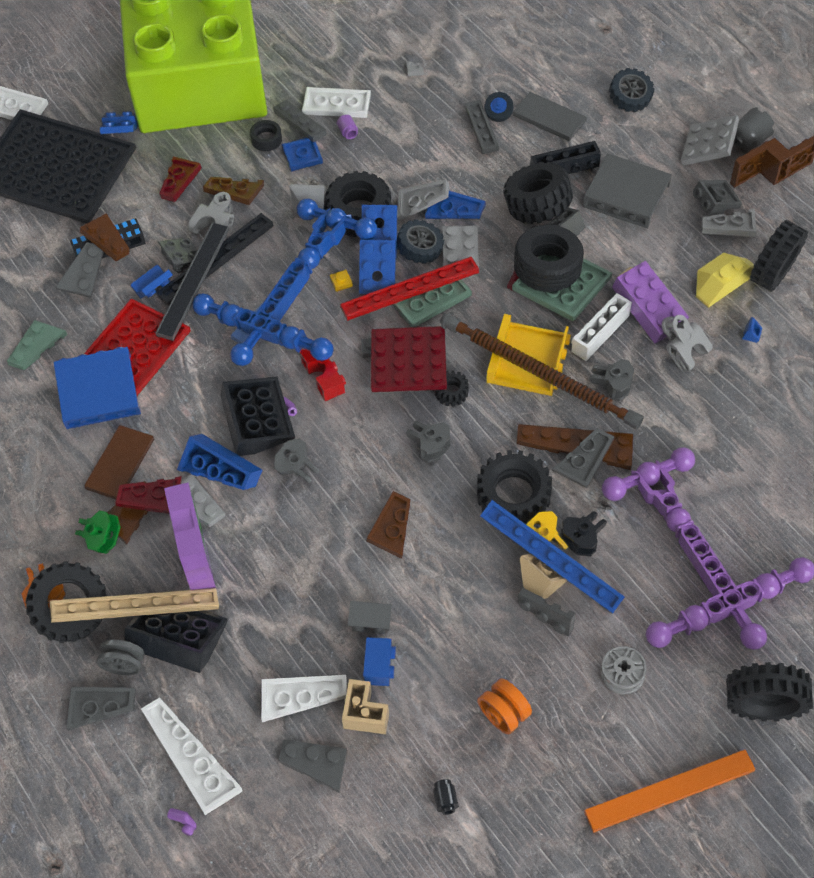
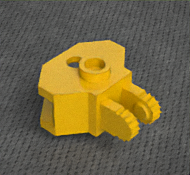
(548, 524)

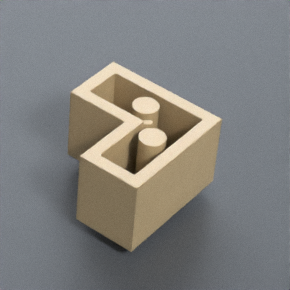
(362, 714)

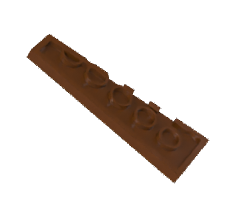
(567, 439)

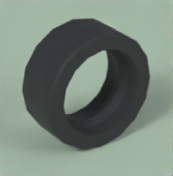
(265, 144)

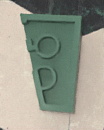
(34, 342)

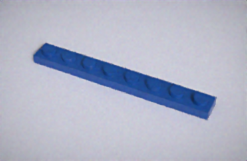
(552, 556)

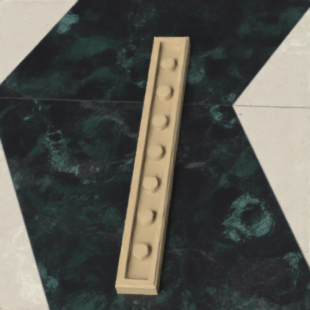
(133, 605)

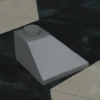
(313, 192)

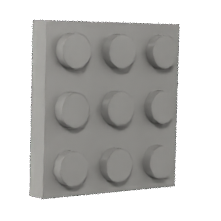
(710, 140)

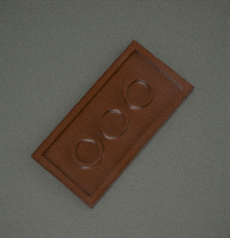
(119, 461)

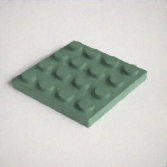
(573, 299)

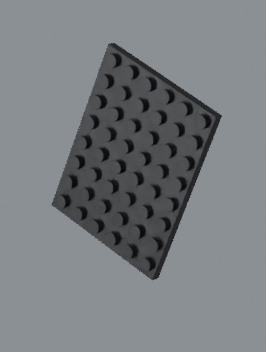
(59, 165)

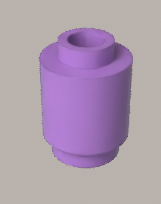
(347, 126)

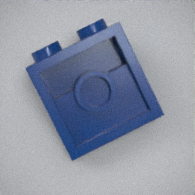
(118, 122)

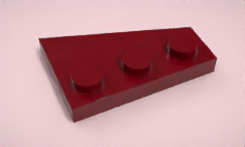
(179, 177)
(146, 496)

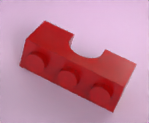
(330, 383)

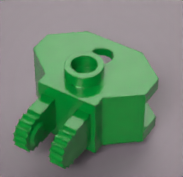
(98, 531)

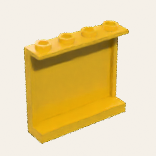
(536, 342)

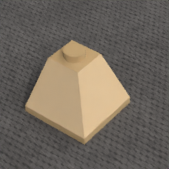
(539, 577)

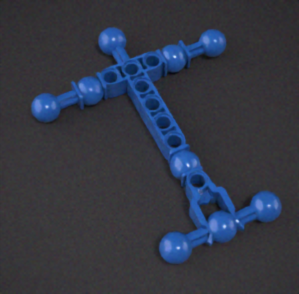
(266, 321)

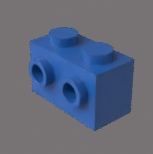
(378, 661)

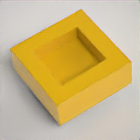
(341, 280)

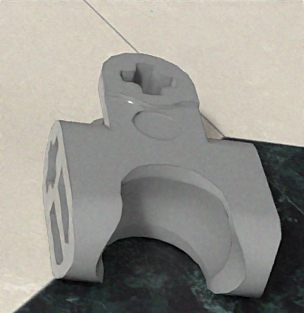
(218, 212)
(682, 339)

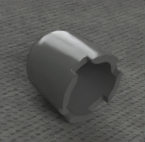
(753, 129)

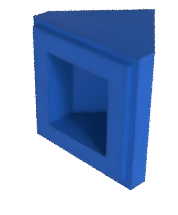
(752, 331)

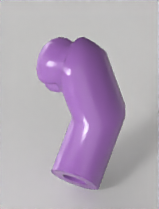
(292, 411)
(184, 818)

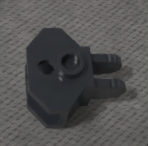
(582, 533)

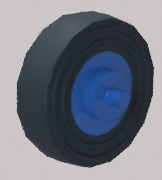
(498, 106)

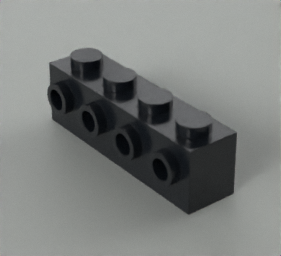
(572, 158)

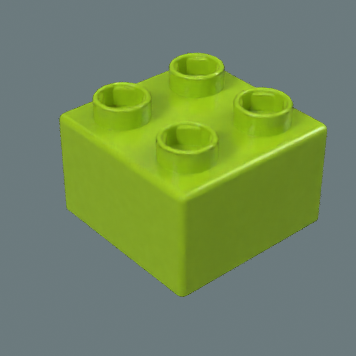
(191, 62)

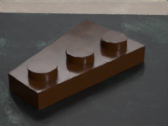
(128, 519)

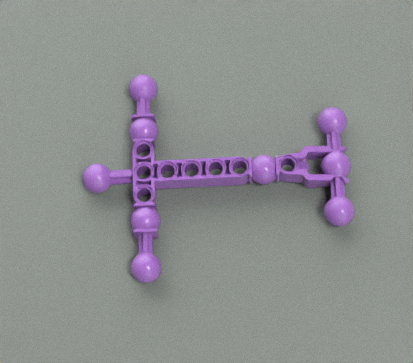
(679, 521)

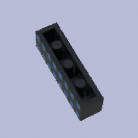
(129, 230)

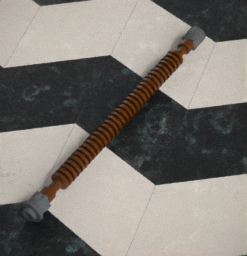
(541, 370)

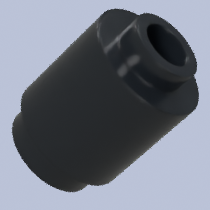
(445, 797)

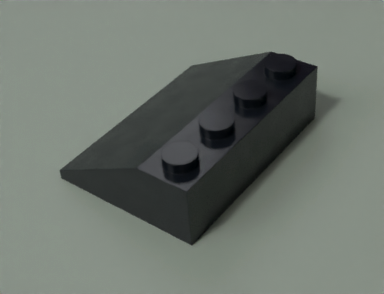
(256, 414)
(177, 638)

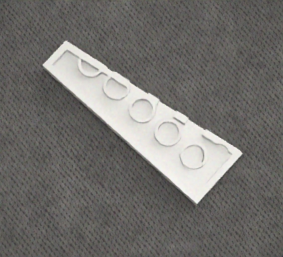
(199, 769)

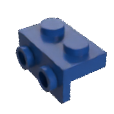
(150, 280)

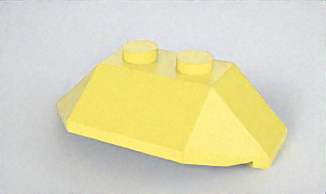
(721, 277)

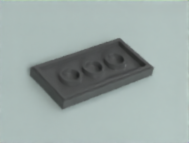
(549, 116)

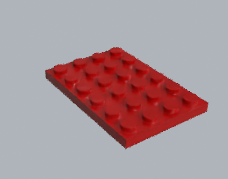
(136, 329)

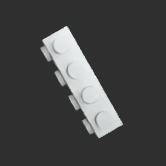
(601, 327)

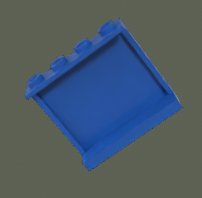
(96, 387)

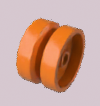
(504, 706)

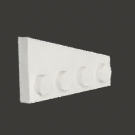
(298, 694)

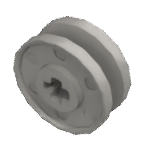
(623, 658)

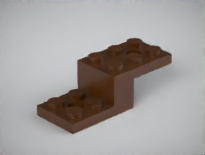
(773, 161)

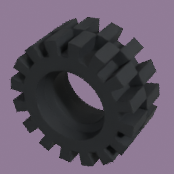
(457, 396)

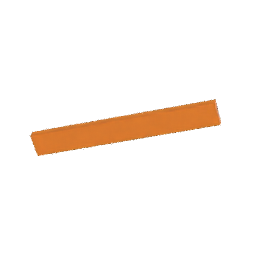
(669, 790)

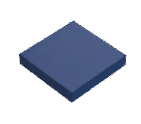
(302, 154)

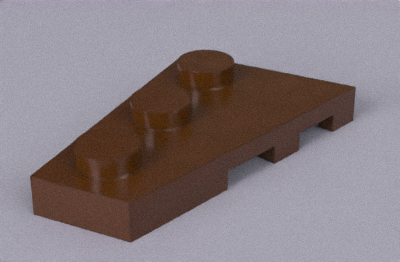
(240, 191)
(106, 237)
(391, 525)

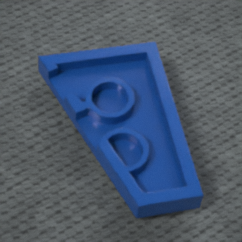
(456, 207)

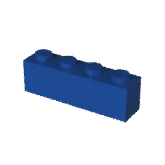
(217, 463)

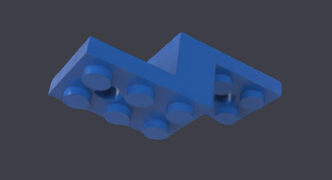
(380, 251)

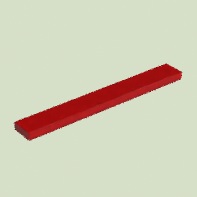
(409, 288)

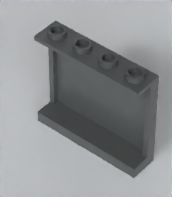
(626, 190)

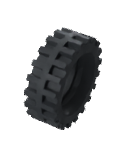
(778, 255)
(519, 467)
(38, 596)
(769, 692)

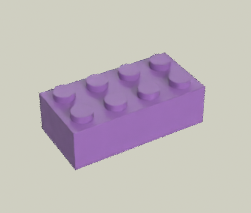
(649, 299)

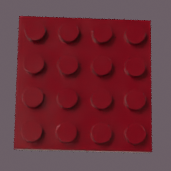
(408, 359)

